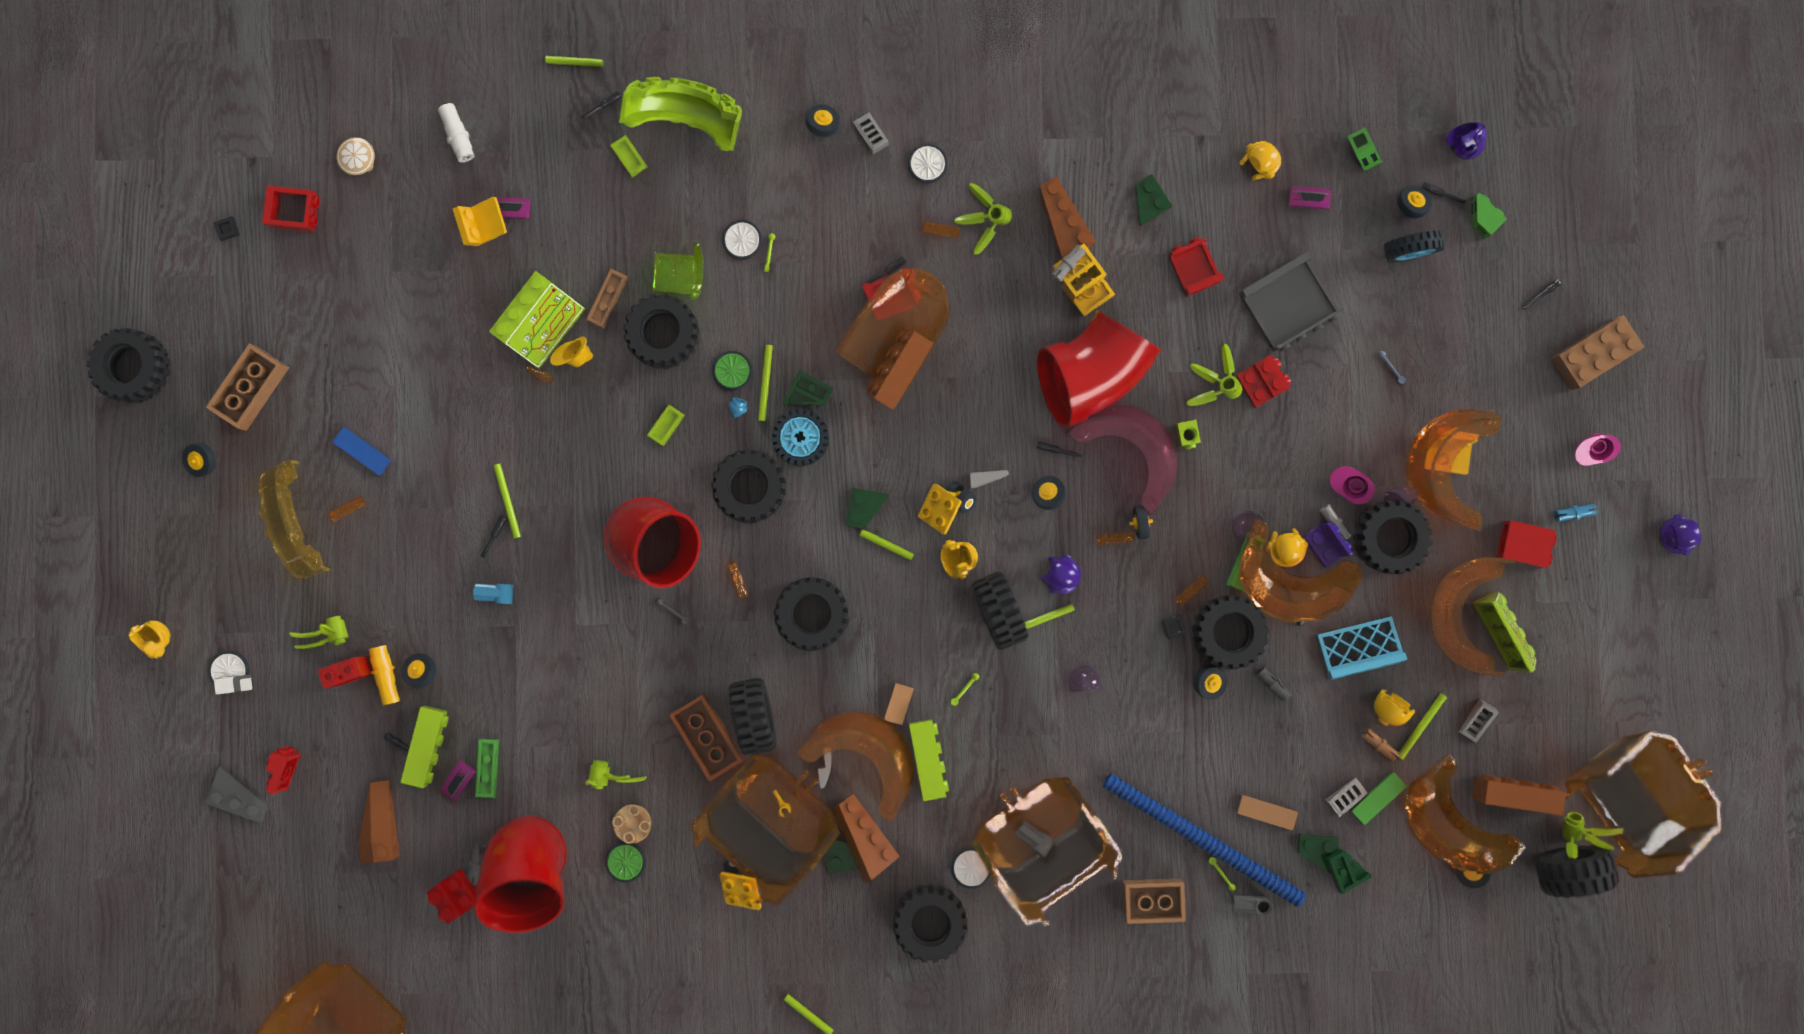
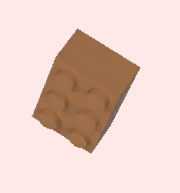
(1153, 901)

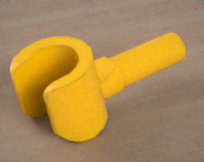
(781, 803)

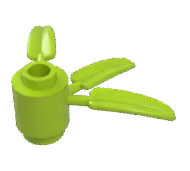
(997, 214)
(1225, 384)
(334, 629)
(600, 775)
(1574, 828)

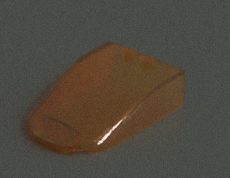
(904, 300)

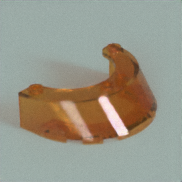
(1432, 458)
(1288, 595)
(1447, 612)
(874, 739)
(1445, 830)

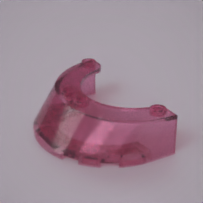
(1147, 435)

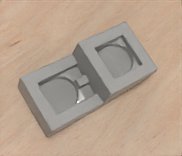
(824, 772)

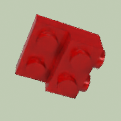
(1264, 380)
(282, 765)
(452, 896)

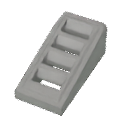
(872, 147)
(981, 478)
(1488, 718)
(1343, 791)

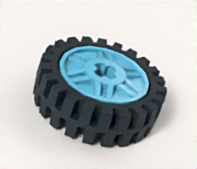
(1414, 246)
(787, 444)

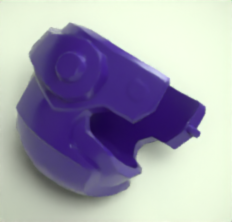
(1468, 140)
(1680, 535)
(1063, 575)

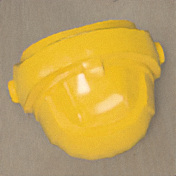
(1264, 159)
(1288, 548)
(958, 558)
(150, 638)

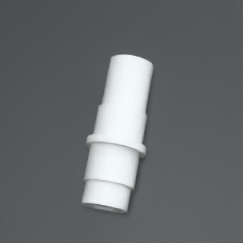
(456, 133)

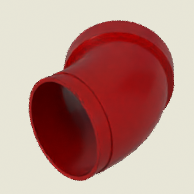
(1092, 369)
(626, 529)
(521, 851)

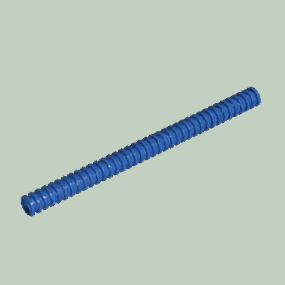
(1204, 840)

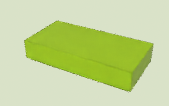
(628, 156)
(666, 425)

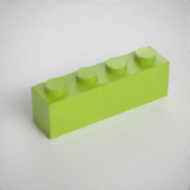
(424, 747)
(927, 759)

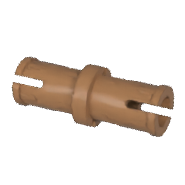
(1380, 745)

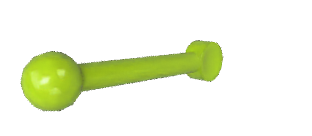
(771, 237)
(954, 701)
(1212, 861)

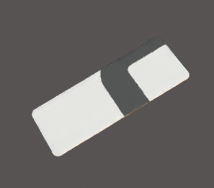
(233, 684)

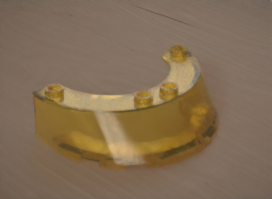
(282, 524)

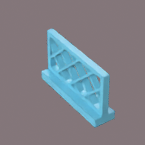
(1369, 663)

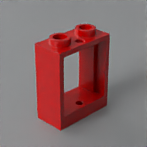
(272, 204)
(345, 671)

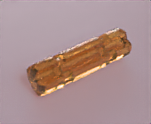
(941, 229)
(347, 508)
(1115, 538)
(737, 579)
(1192, 590)

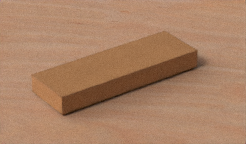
(607, 298)
(1267, 812)

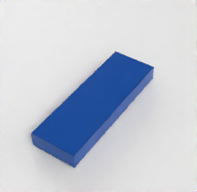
(361, 451)

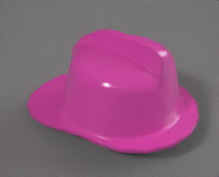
(1597, 449)
(1352, 485)

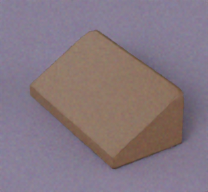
(898, 704)

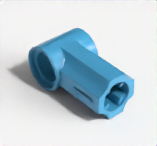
(499, 593)

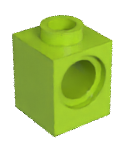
(1187, 426)

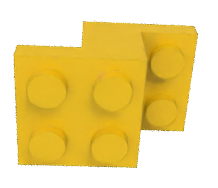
(1086, 284)

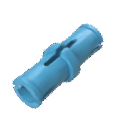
(1575, 512)

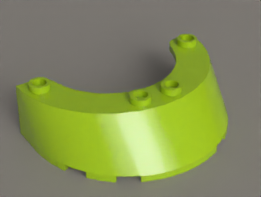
(684, 103)

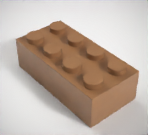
(1597, 352)
(247, 387)

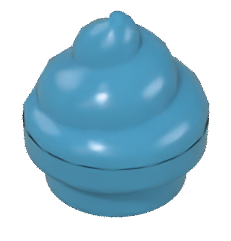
(737, 407)

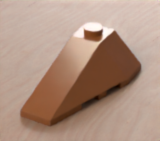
(378, 831)

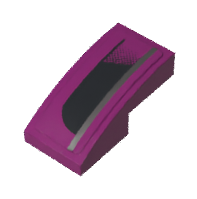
(1310, 197)
(514, 207)
(457, 780)

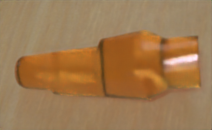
(540, 374)

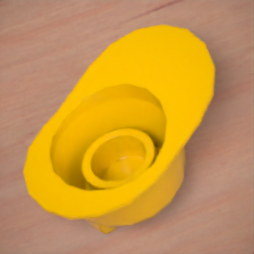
(573, 353)

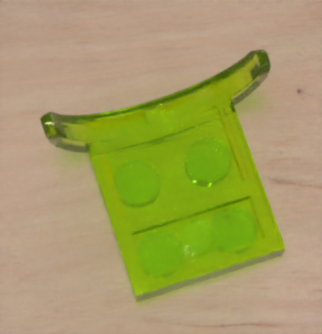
(679, 273)

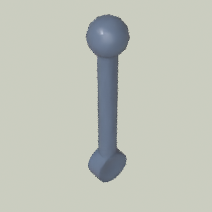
(1401, 379)

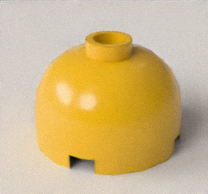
(1392, 709)

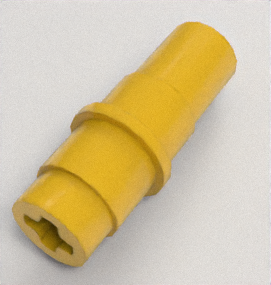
(384, 674)

